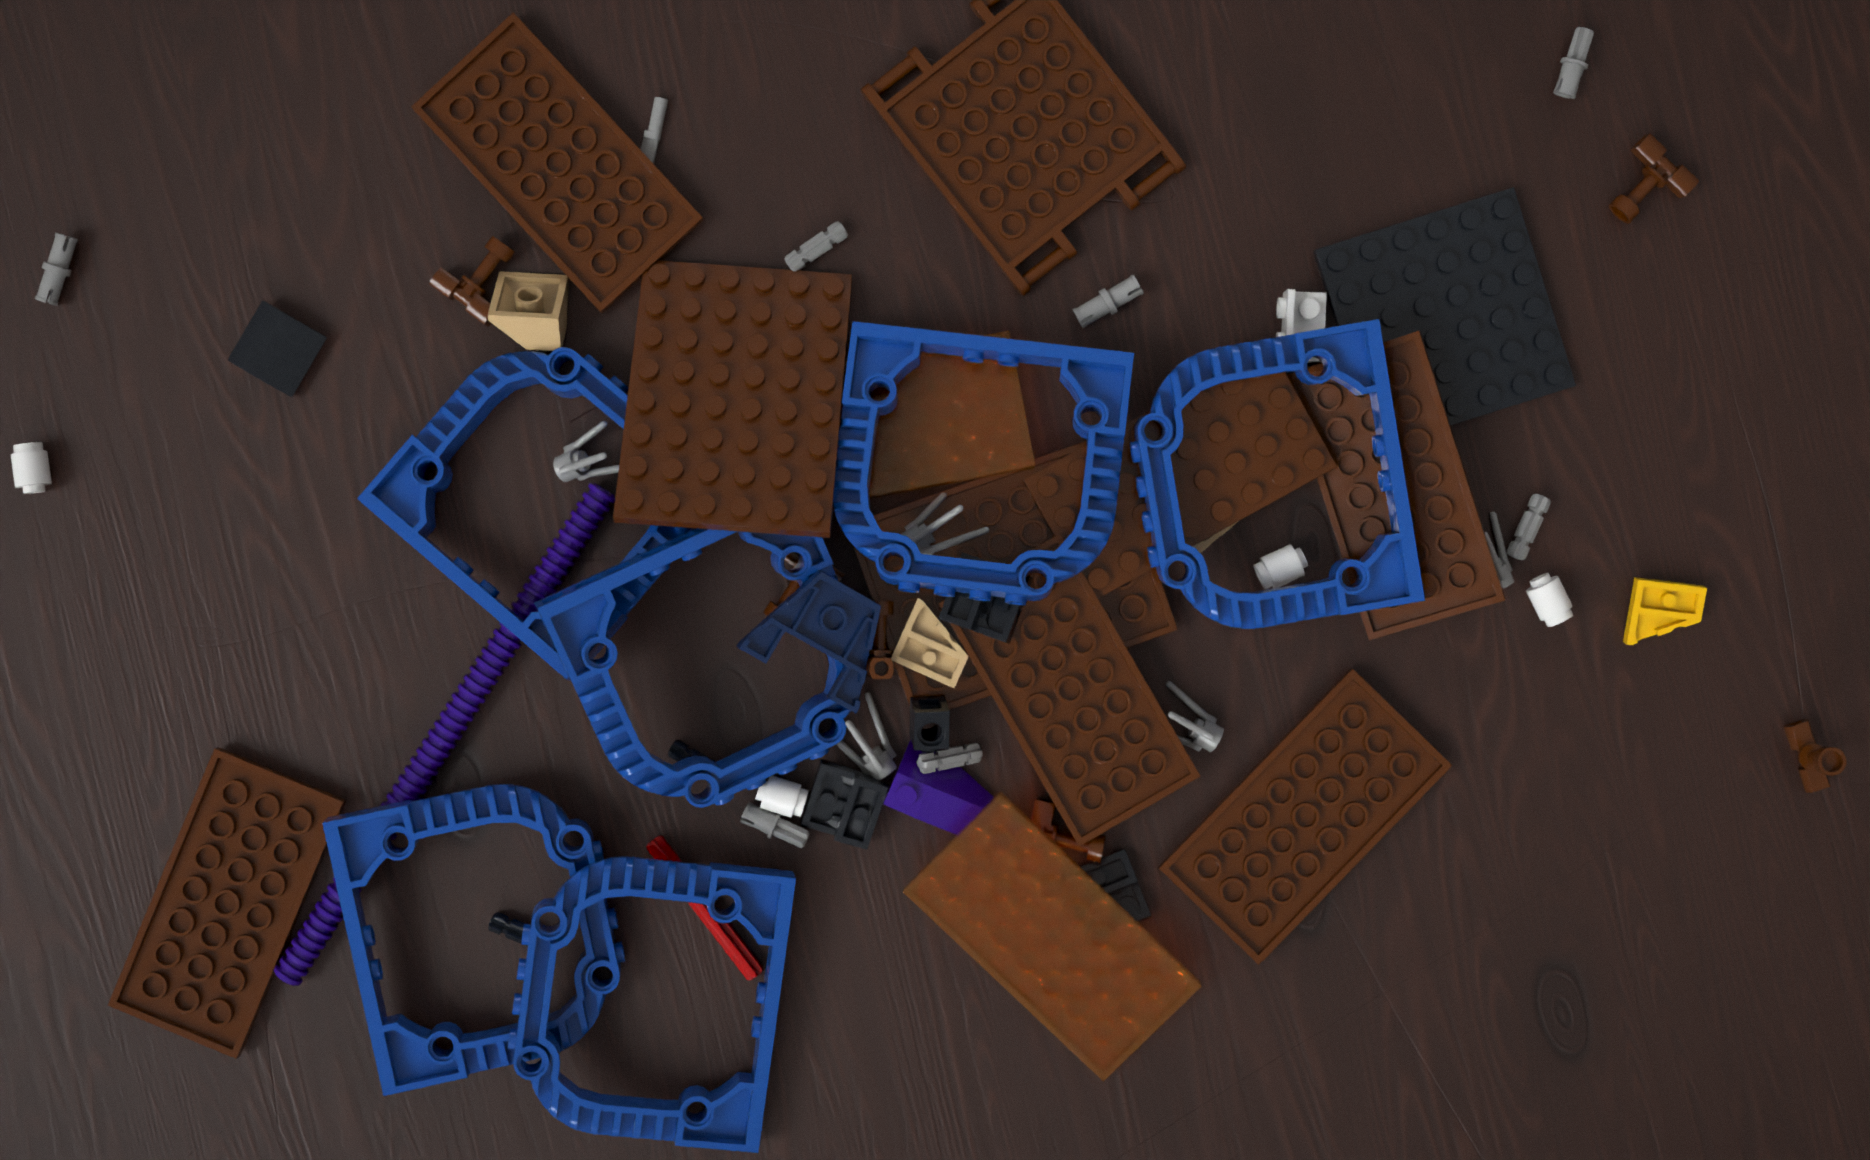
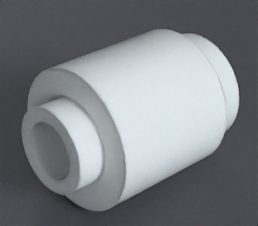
(30, 467)
(1280, 567)
(1549, 599)
(782, 796)

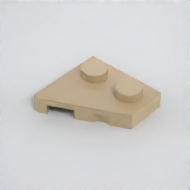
(929, 647)

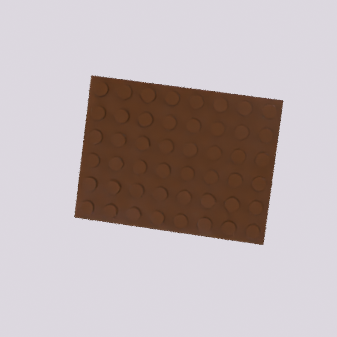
(734, 399)
(1015, 526)

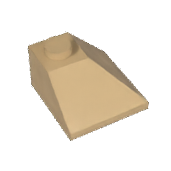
(531, 308)

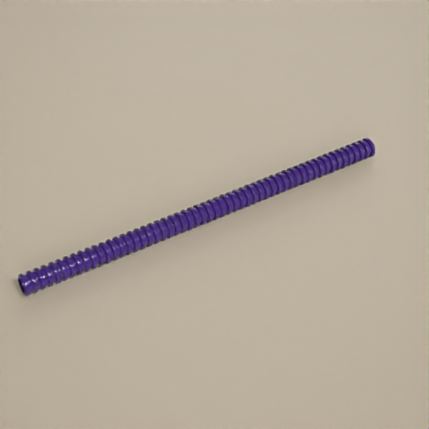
(458, 713)

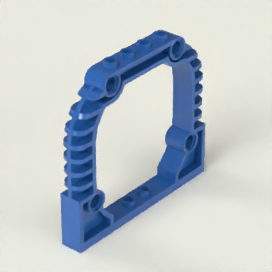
(881, 358)
(407, 500)
(1389, 568)
(580, 619)
(362, 840)
(731, 1111)

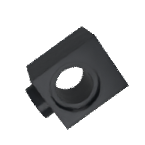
(925, 711)

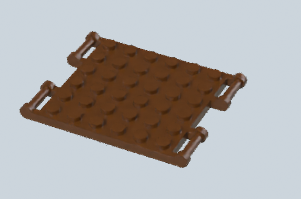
(1023, 131)

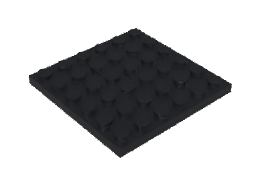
(1469, 290)

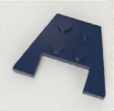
(828, 619)

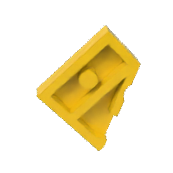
(1661, 607)

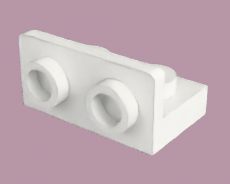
(1301, 313)

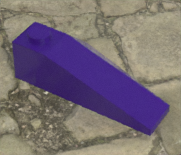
(938, 798)

